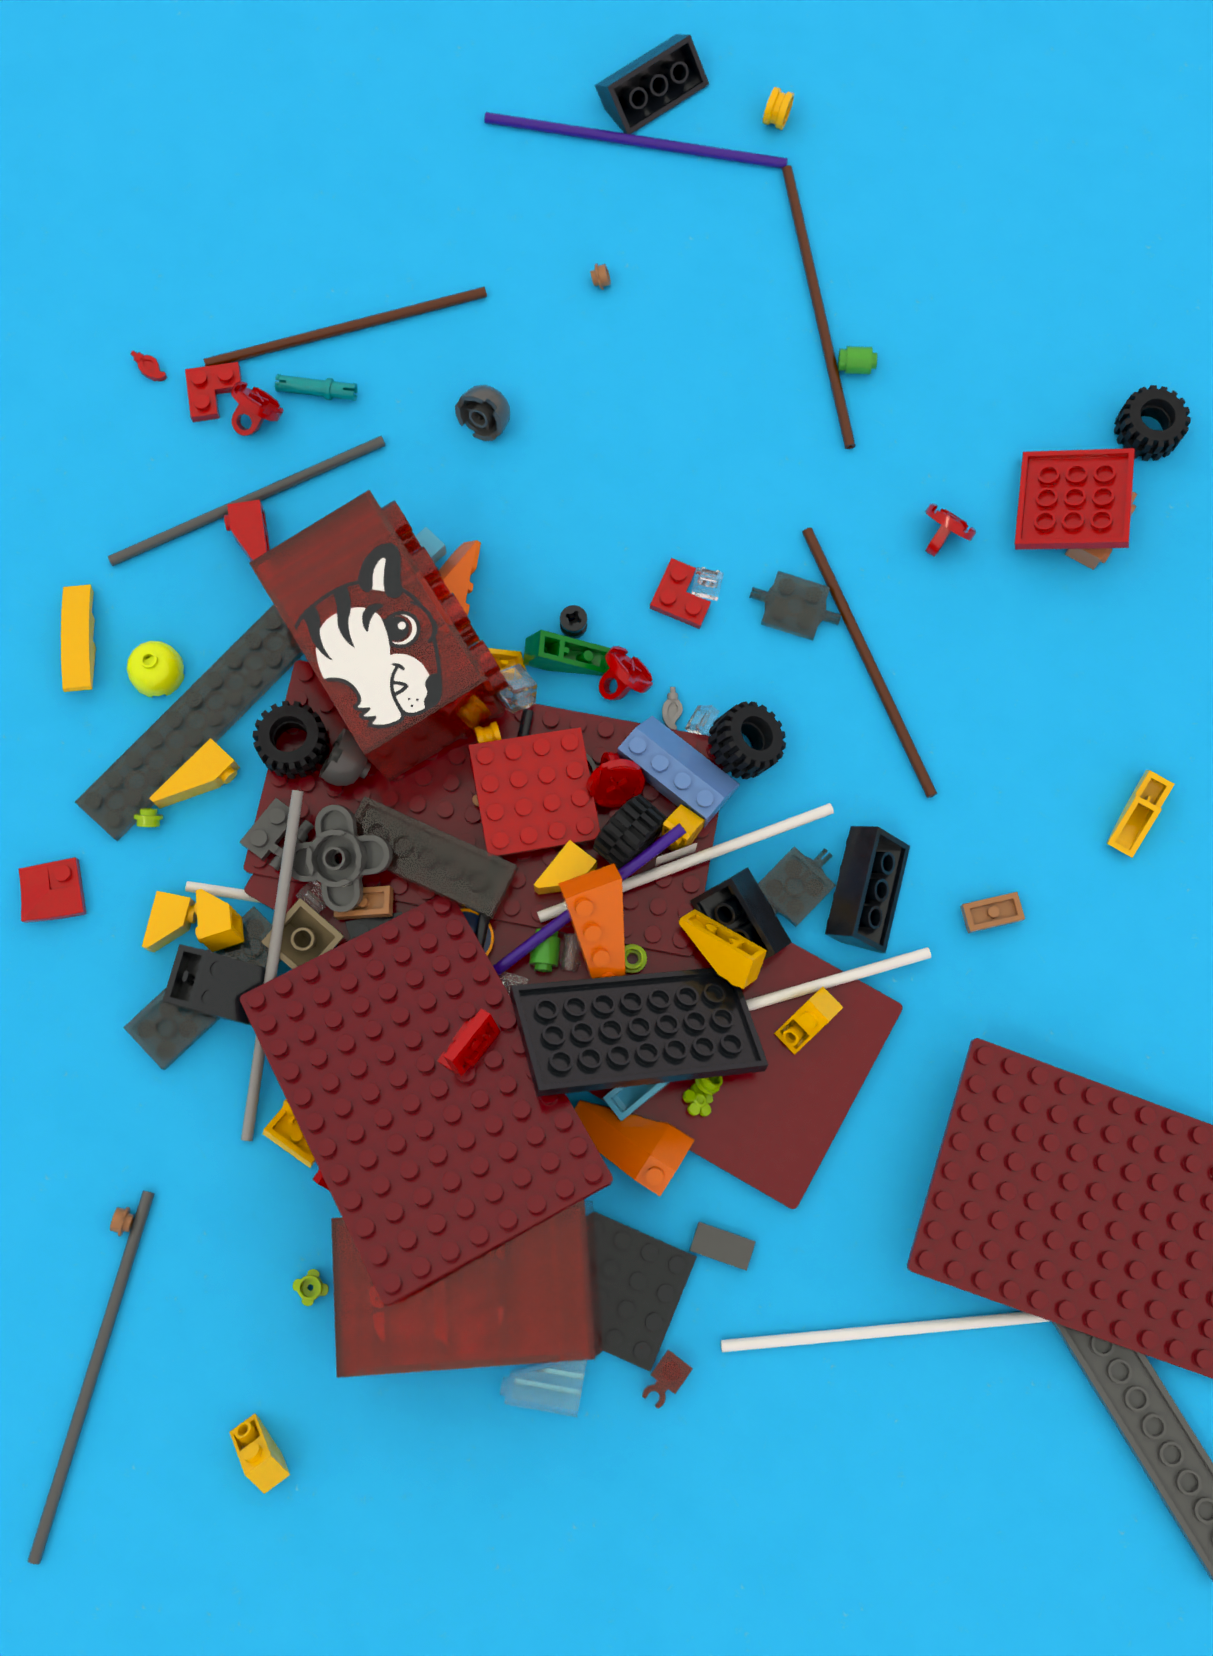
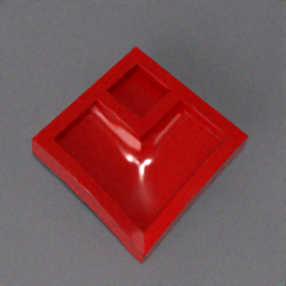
(51, 891)

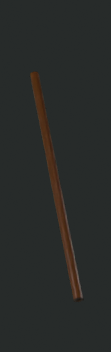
(346, 327)
(869, 663)

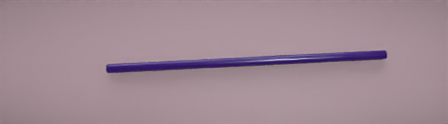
(635, 140)
(561, 920)

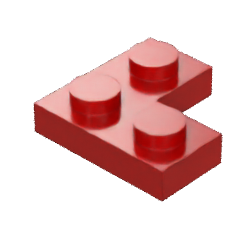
(205, 384)
(674, 599)

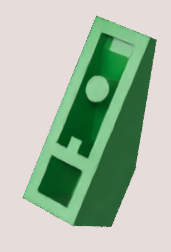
(564, 654)

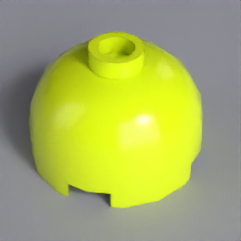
(155, 668)

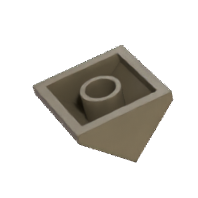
(305, 935)

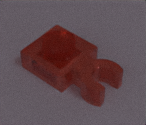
(670, 1375)

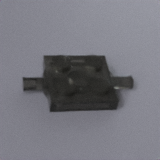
(795, 605)
(797, 885)

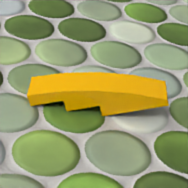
(77, 638)

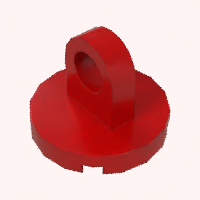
(256, 405)
(949, 523)
(627, 672)
(615, 780)

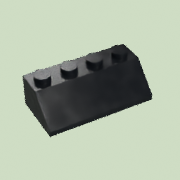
(653, 83)
(867, 888)

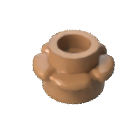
(600, 276)
(122, 1221)

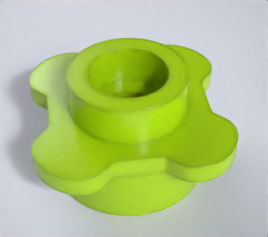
(319, 1288)

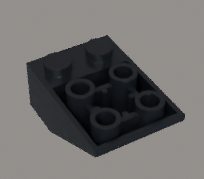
(211, 983)

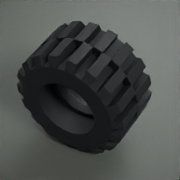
(1162, 407)
(283, 719)
(759, 728)
(629, 831)

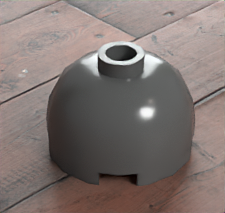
(483, 411)
(345, 761)

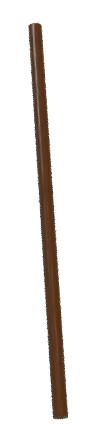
(818, 307)

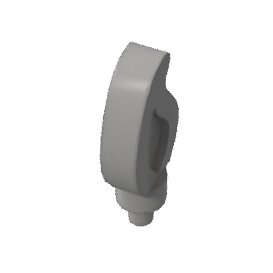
(672, 709)

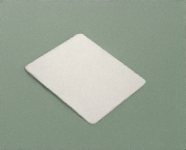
(676, 854)

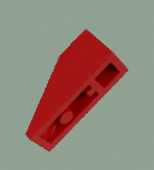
(248, 527)

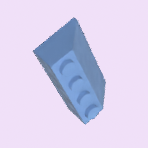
(677, 769)

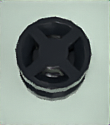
(573, 628)

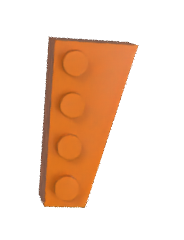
(597, 918)

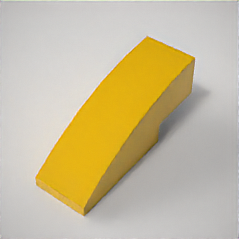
(1140, 813)

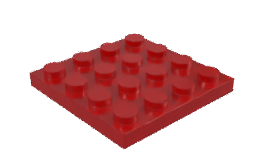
(1075, 499)
(534, 792)

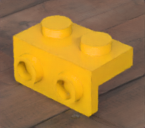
(287, 1134)

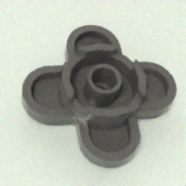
(360, 856)

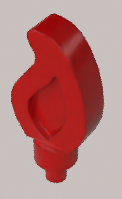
(149, 366)

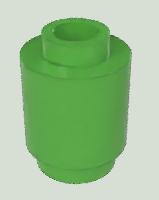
(857, 360)
(546, 954)

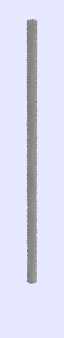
(273, 955)

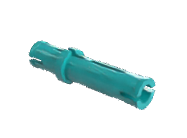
(326, 388)

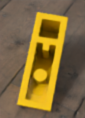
(200, 774)
(724, 949)

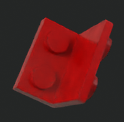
(468, 1043)

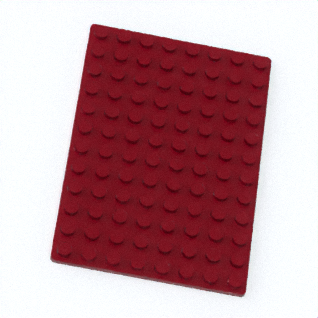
(411, 1152)
(1074, 1207)

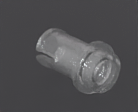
(570, 953)

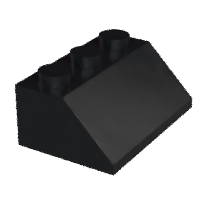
(745, 910)

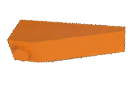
(457, 571)
(637, 1145)

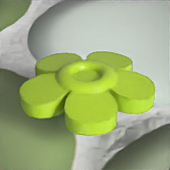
(698, 1101)

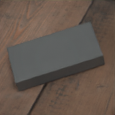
(722, 1246)

